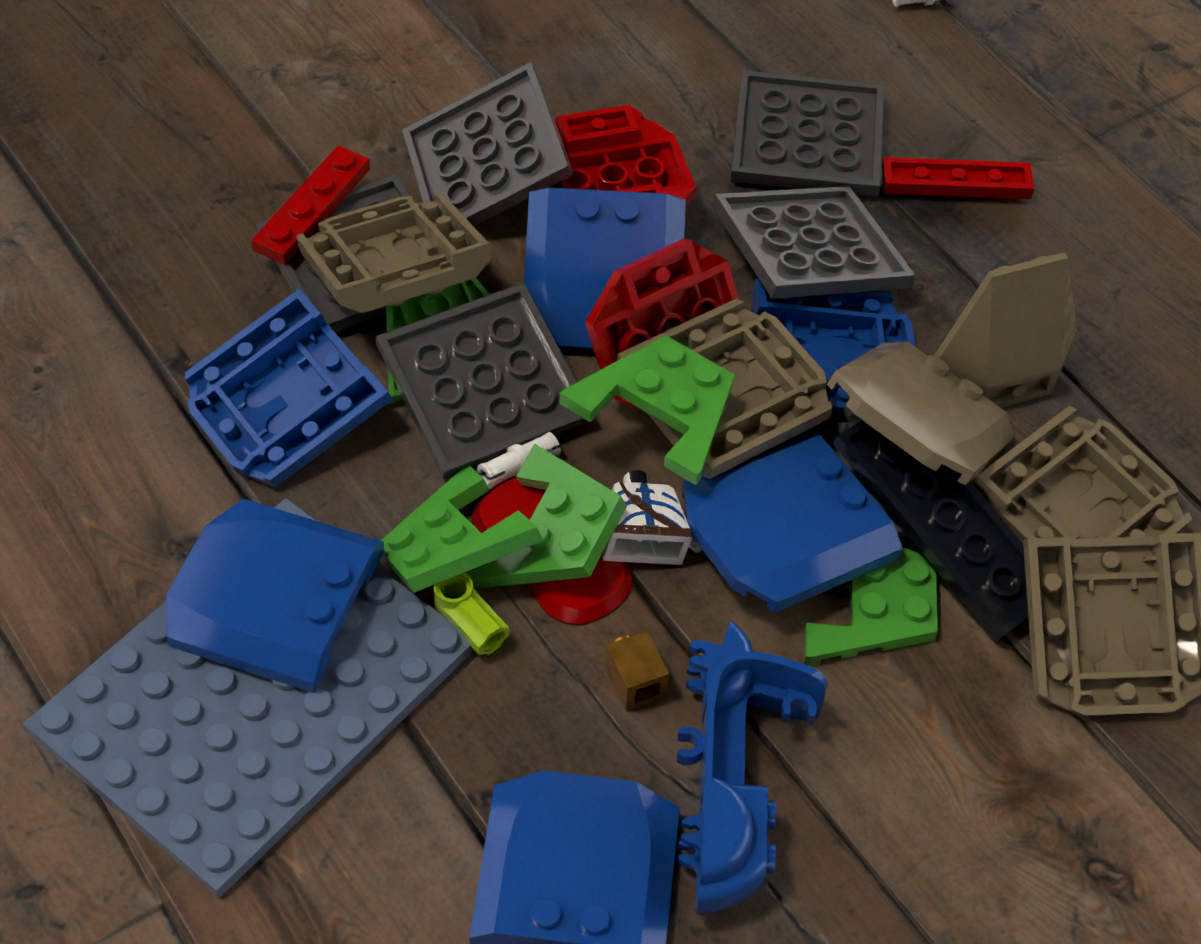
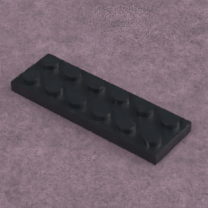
(948, 525)

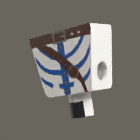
(651, 525)

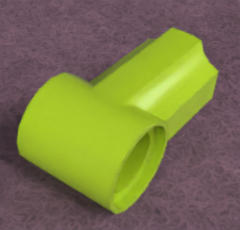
(470, 614)

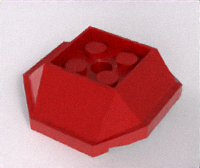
(623, 153)
(659, 287)

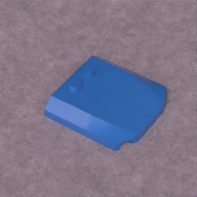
(580, 241)
(837, 328)
(281, 392)
(789, 523)
(268, 592)
(575, 862)

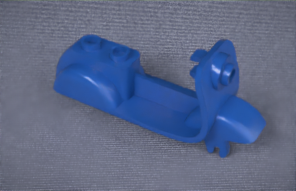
(733, 816)

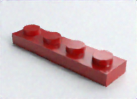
(957, 178)
(310, 204)

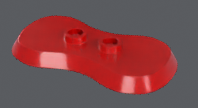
(566, 600)

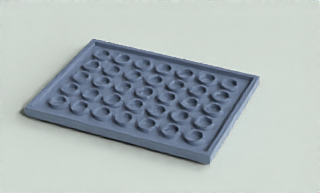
(231, 759)

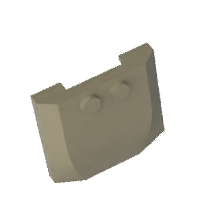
(394, 252)
(774, 388)
(925, 408)
(1081, 484)
(1115, 622)

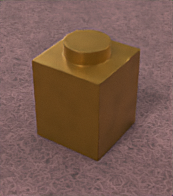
(636, 670)

